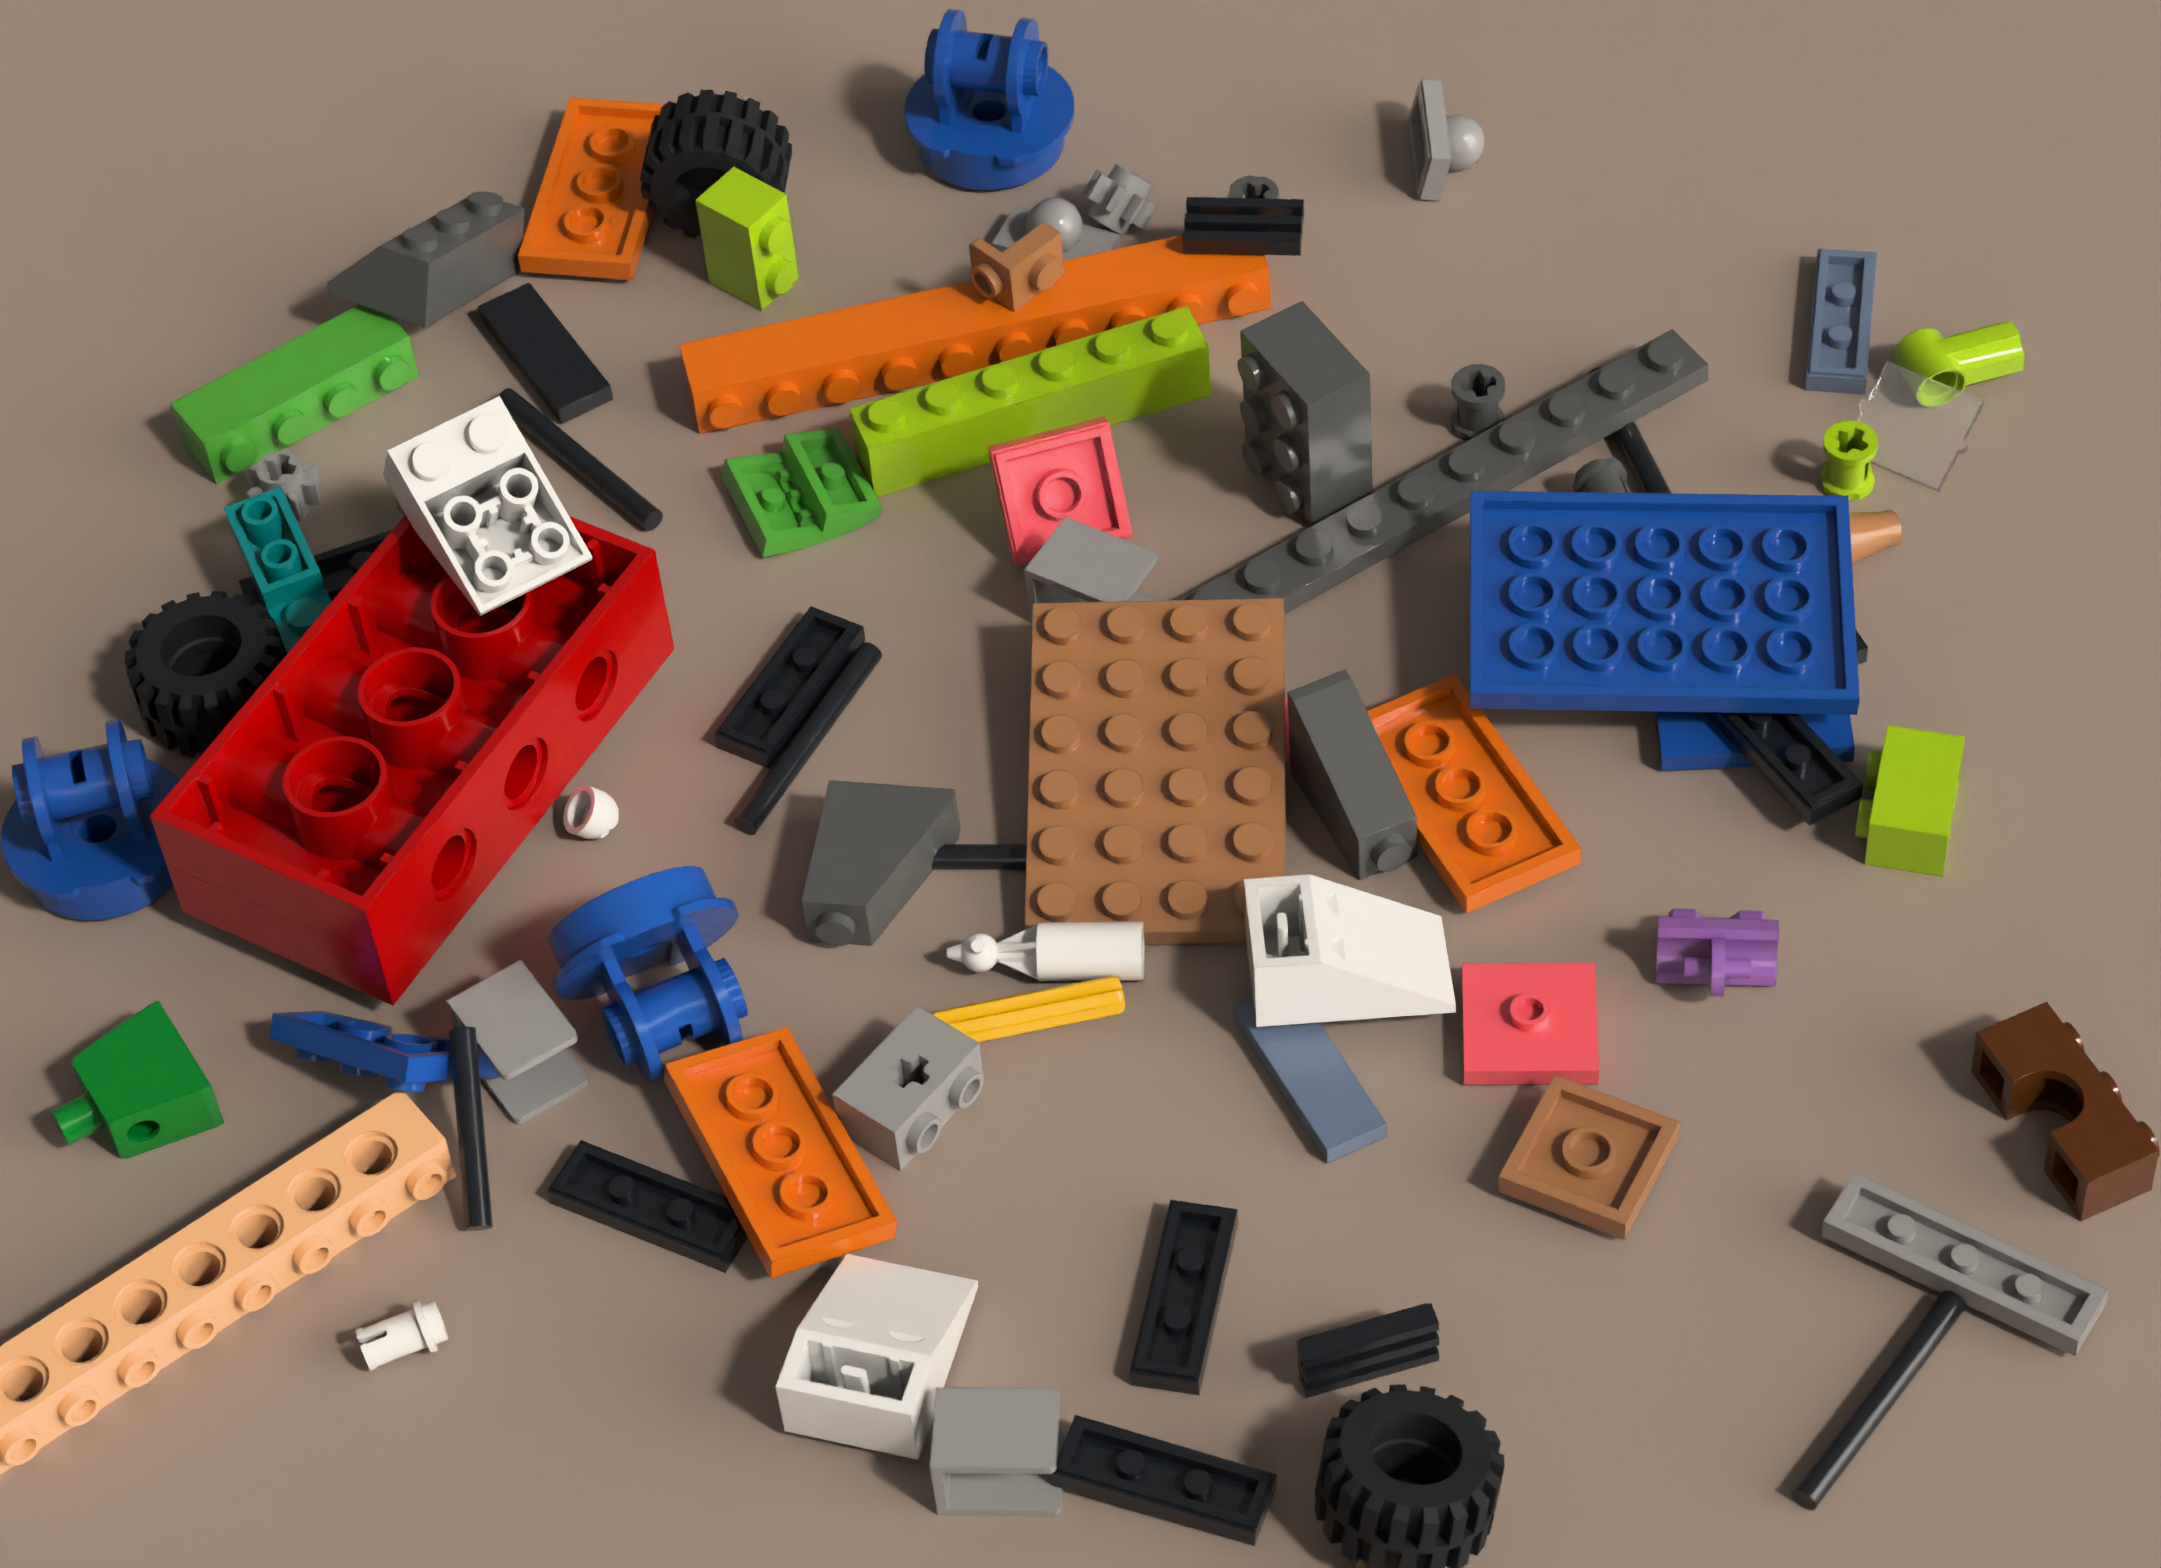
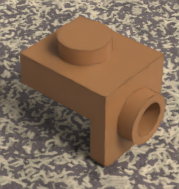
(1020, 270)

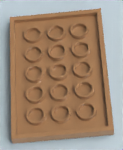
(1155, 764)

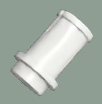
(402, 1334)

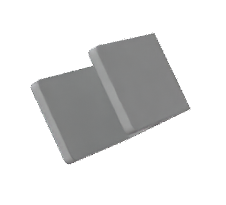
(1087, 567)
(522, 1040)
(996, 1451)

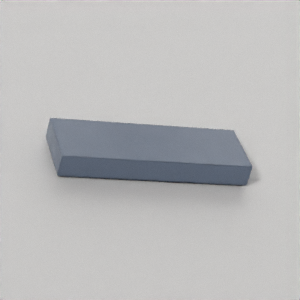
(1841, 321)
(1315, 1083)

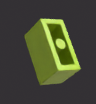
(747, 238)
(1912, 800)

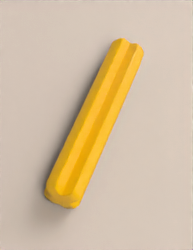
(1037, 1009)

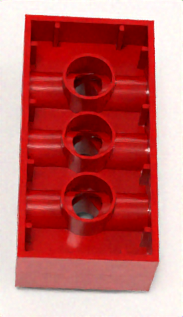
(407, 756)

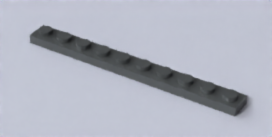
(1442, 488)

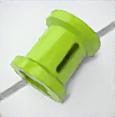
(1848, 453)

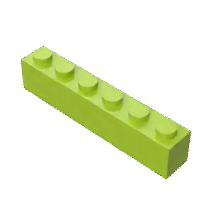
(1105, 375)

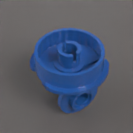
(988, 106)
(86, 829)
(636, 928)

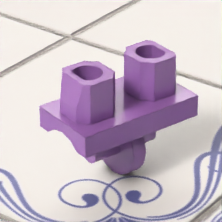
(1717, 949)

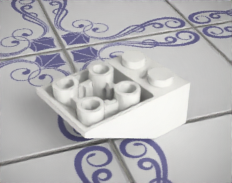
(484, 506)
(1341, 954)
(874, 1355)

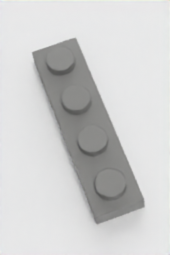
(1966, 1261)

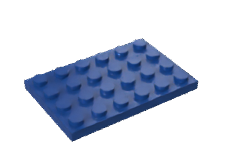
(1662, 603)

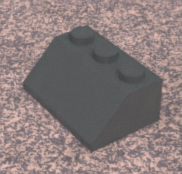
(438, 261)

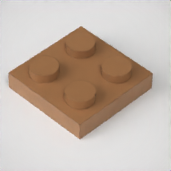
(1589, 1157)

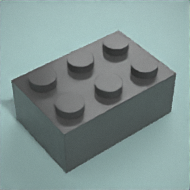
(1305, 414)

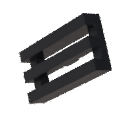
(1243, 226)
(1368, 1350)

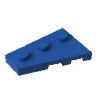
(369, 1049)

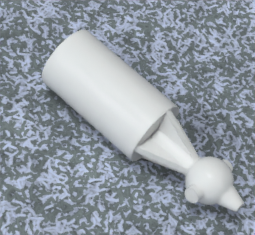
(1061, 951)

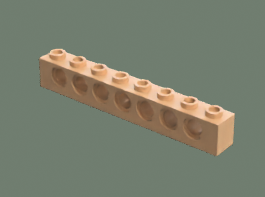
(218, 1250)

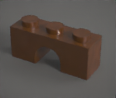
(2043, 1065)

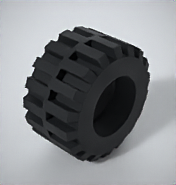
(699, 143)
(185, 644)
(1417, 1440)

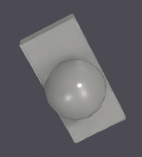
(1440, 140)
(1076, 237)

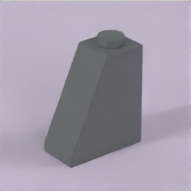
(1349, 776)
(872, 856)

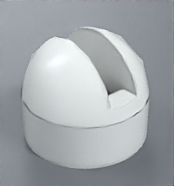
(590, 813)

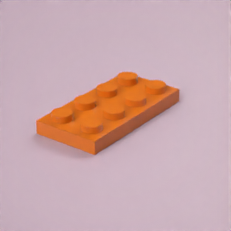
(590, 198)
(1471, 796)
(779, 1152)

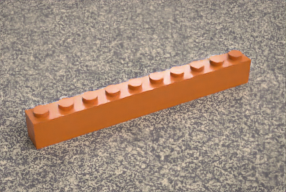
(954, 331)

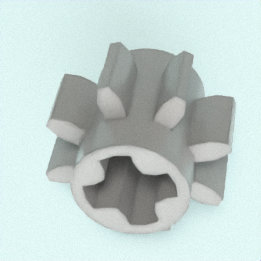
(1120, 199)
(296, 480)

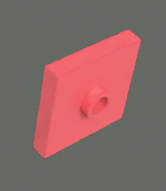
(1058, 476)
(1529, 1023)

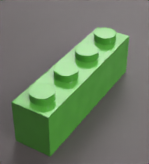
(294, 390)

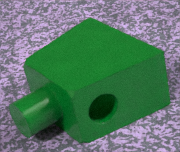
(139, 1088)

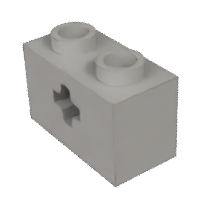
(910, 1088)

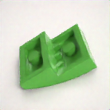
(801, 493)

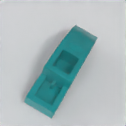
(279, 563)

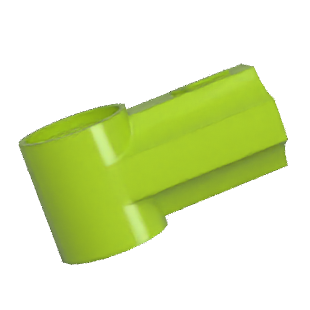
(1963, 356)

